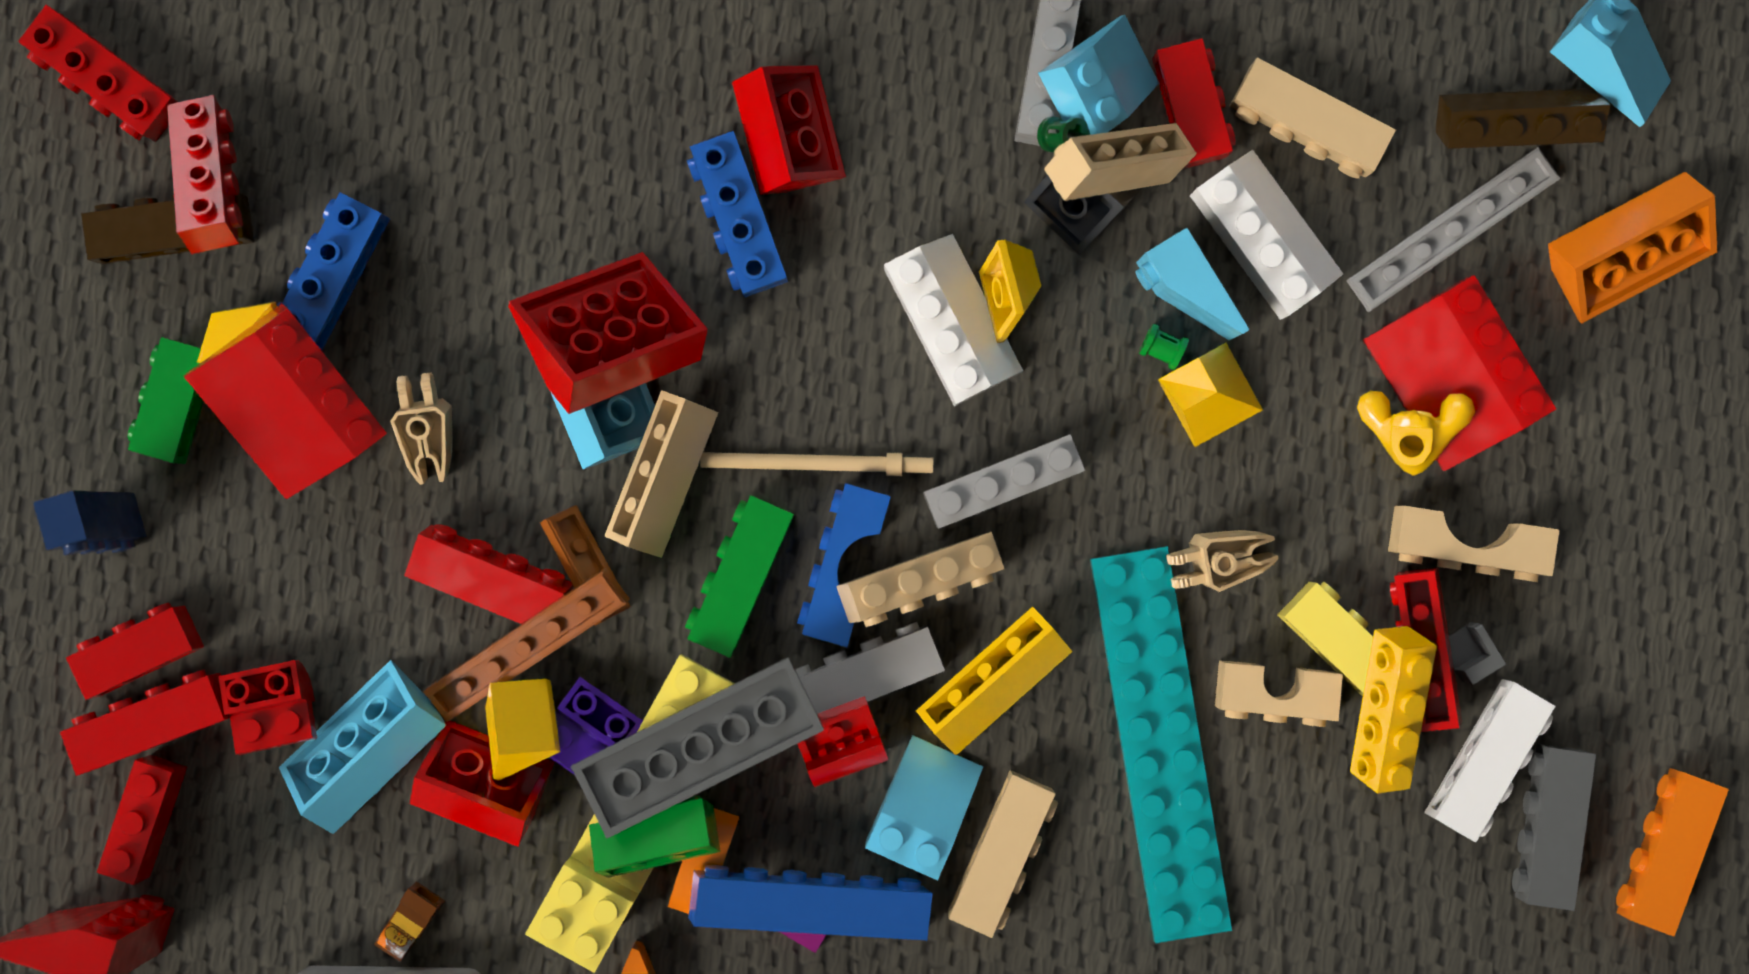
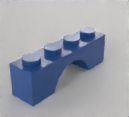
(857, 516)

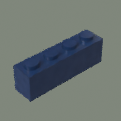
(90, 522)

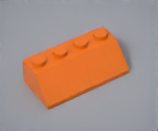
(1635, 246)

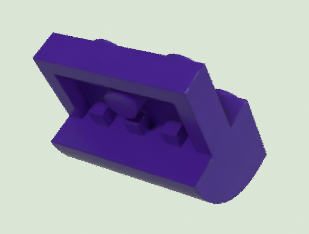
(590, 723)

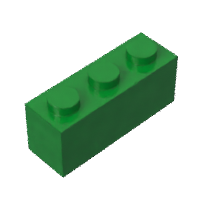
(168, 405)
(665, 838)

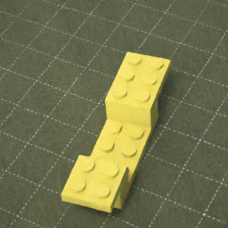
(584, 906)

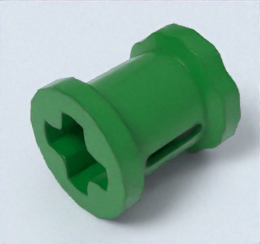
(1163, 346)

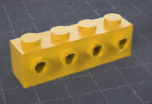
(994, 681)
(1392, 709)

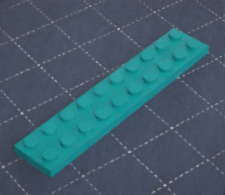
(1161, 745)

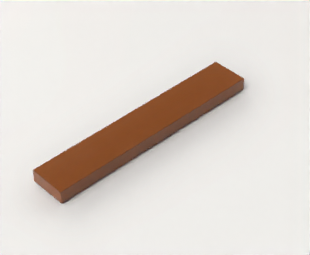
(527, 644)

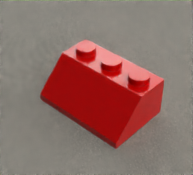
(788, 128)
(460, 786)

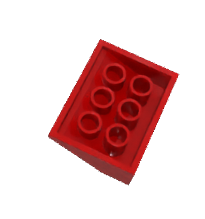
(608, 331)
(1461, 348)
(285, 402)
(92, 938)

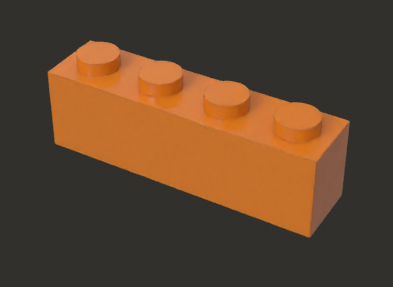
(1671, 851)

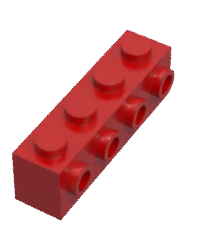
(99, 73)
(203, 174)
(483, 575)
(1424, 611)
(144, 724)

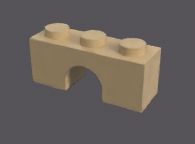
(1313, 696)

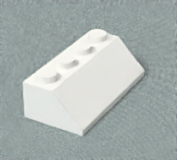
(1266, 234)
(951, 318)

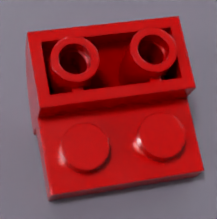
(269, 706)
(845, 745)

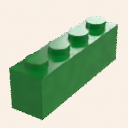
(740, 577)

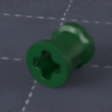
(1065, 129)

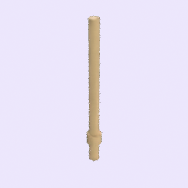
(893, 464)

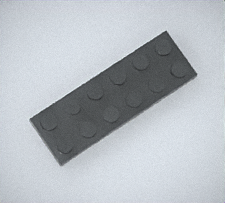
(697, 747)

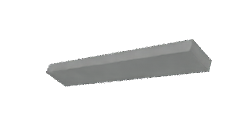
(1453, 229)

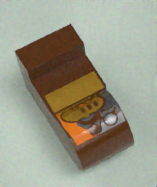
(409, 921)

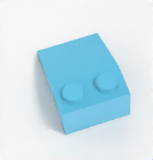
(1615, 56)
(1101, 78)
(1187, 281)
(924, 807)

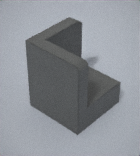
(1474, 653)

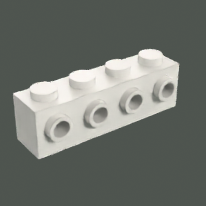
(1490, 760)

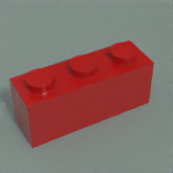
(1194, 100)
(134, 650)
(141, 819)

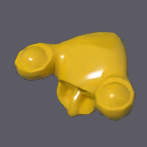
(1413, 436)

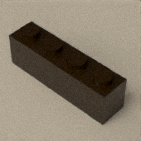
(1522, 118)
(143, 230)

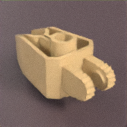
(423, 428)
(1222, 559)

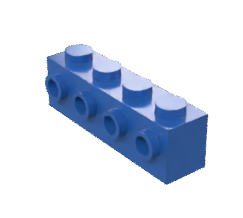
(738, 213)
(333, 265)

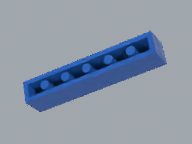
(809, 904)

